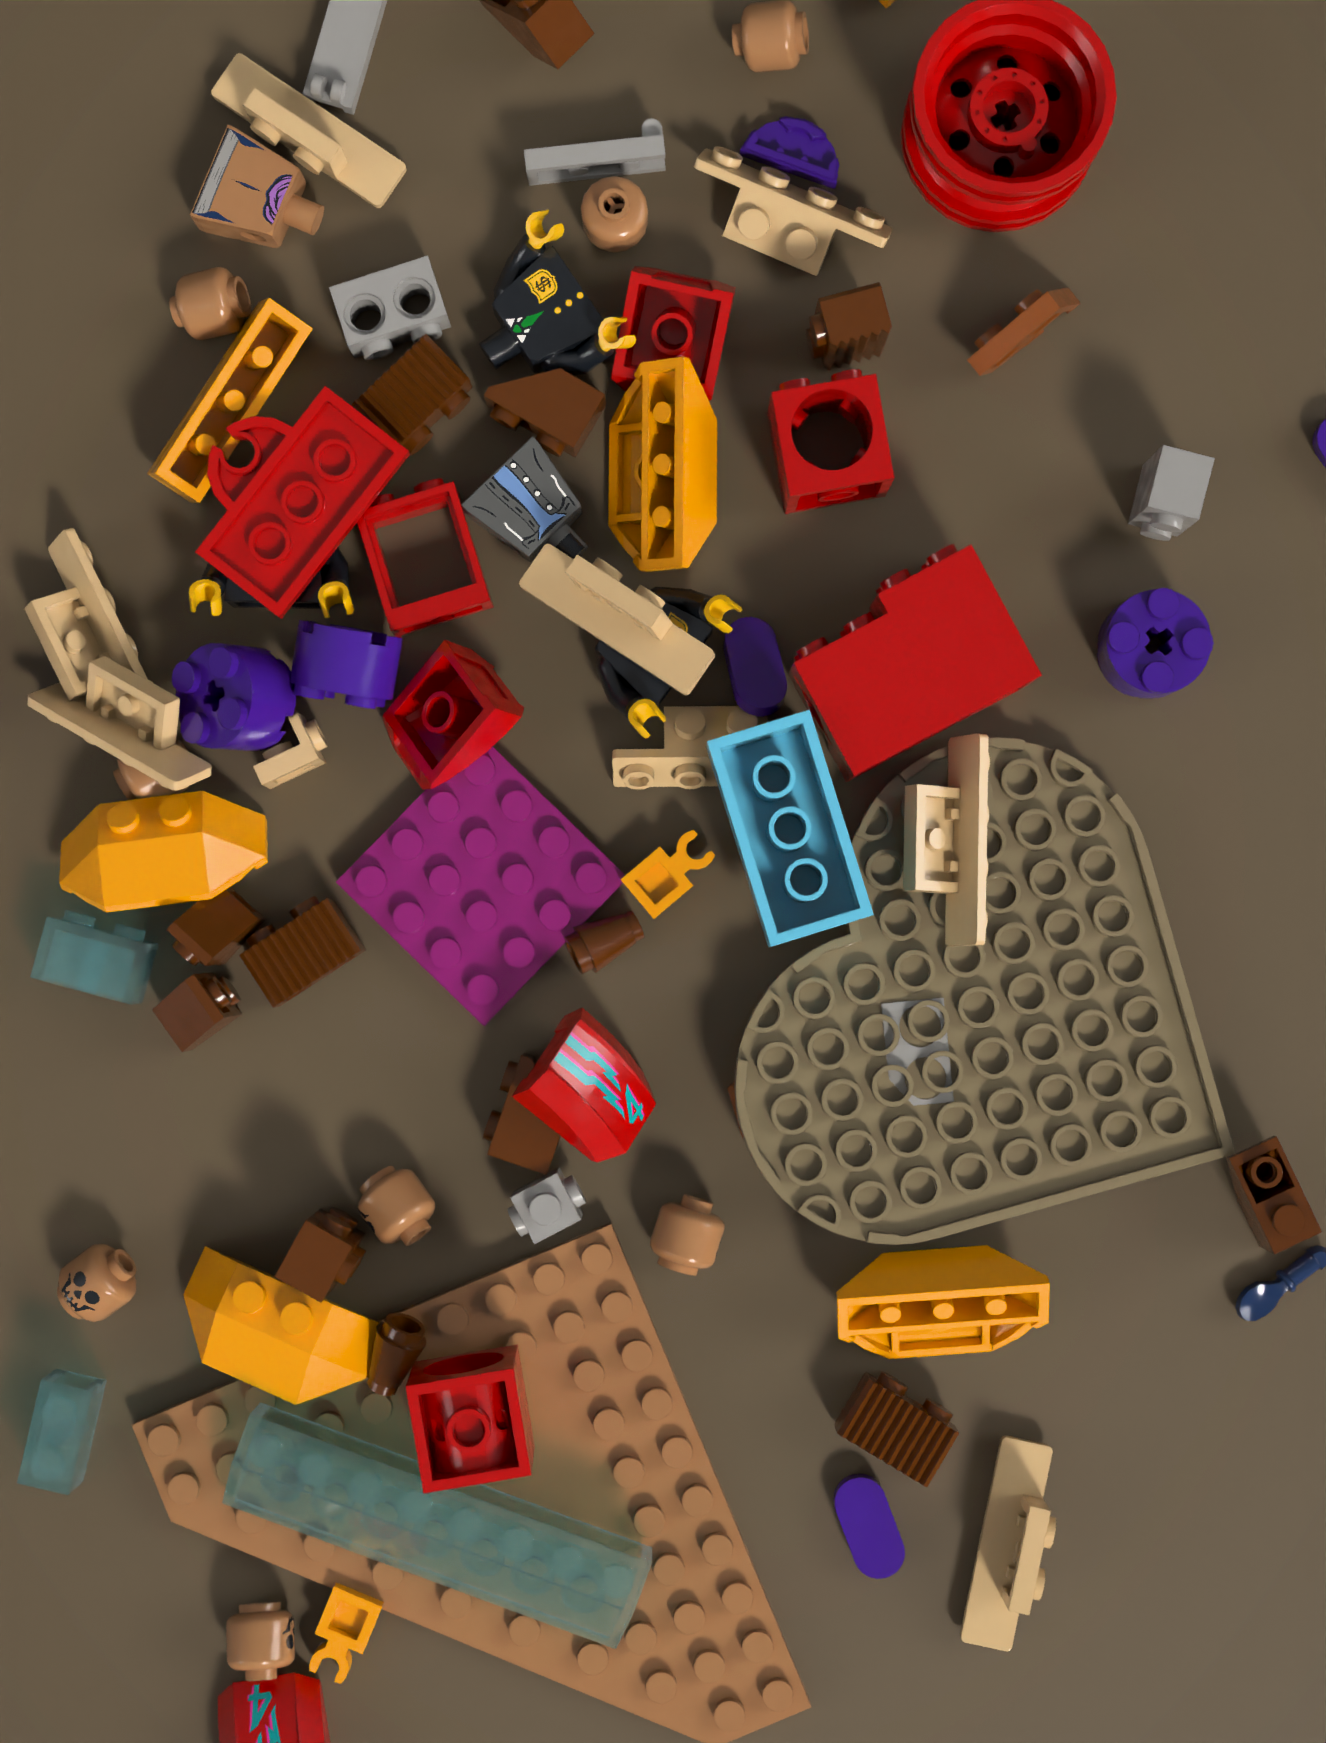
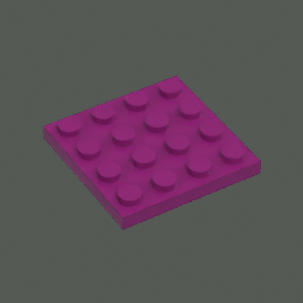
(482, 882)

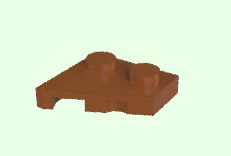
(1034, 313)

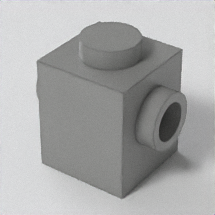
(546, 1205)

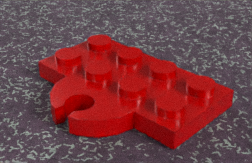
(295, 496)

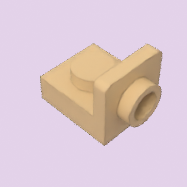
(287, 762)

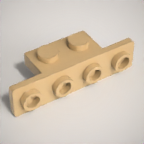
(308, 130)
(786, 219)
(618, 616)
(80, 620)
(128, 721)
(684, 757)
(949, 840)
(1010, 1545)

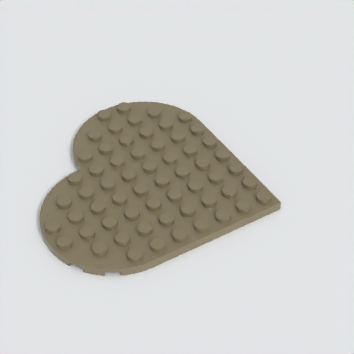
(1061, 1029)

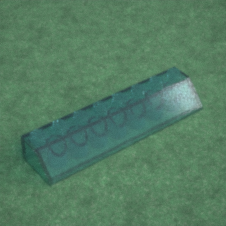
(455, 1536)

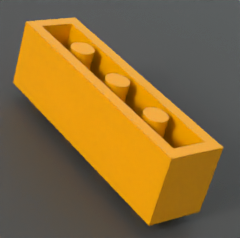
(230, 395)

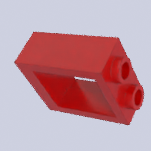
(438, 609)

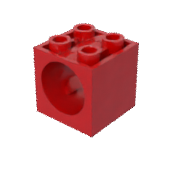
(804, 483)
(470, 1419)

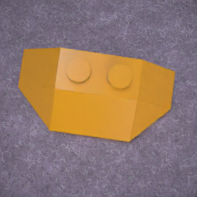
(663, 466)
(161, 851)
(941, 1302)
(274, 1333)

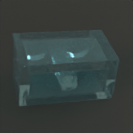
(94, 958)
(61, 1431)

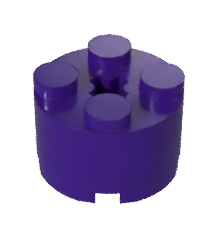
(1182, 651)
(345, 662)
(233, 697)

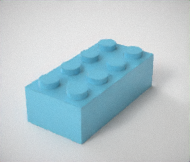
(789, 828)

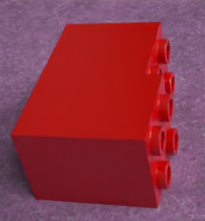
(914, 663)

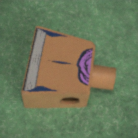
(253, 194)

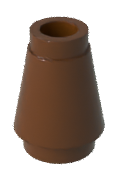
(602, 941)
(395, 1350)

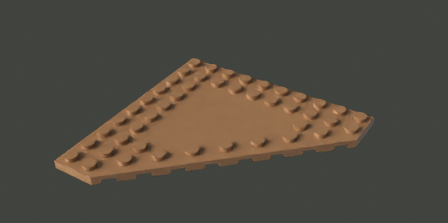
(607, 1452)

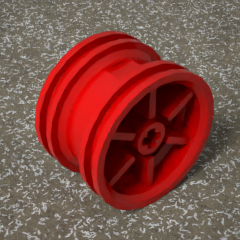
(1048, 48)

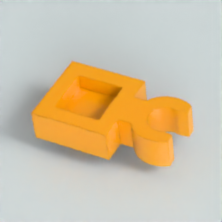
(661, 878)
(346, 1626)

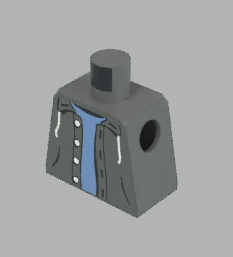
(528, 505)

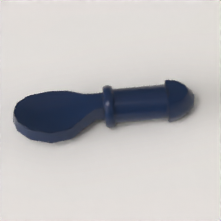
(1262, 1296)

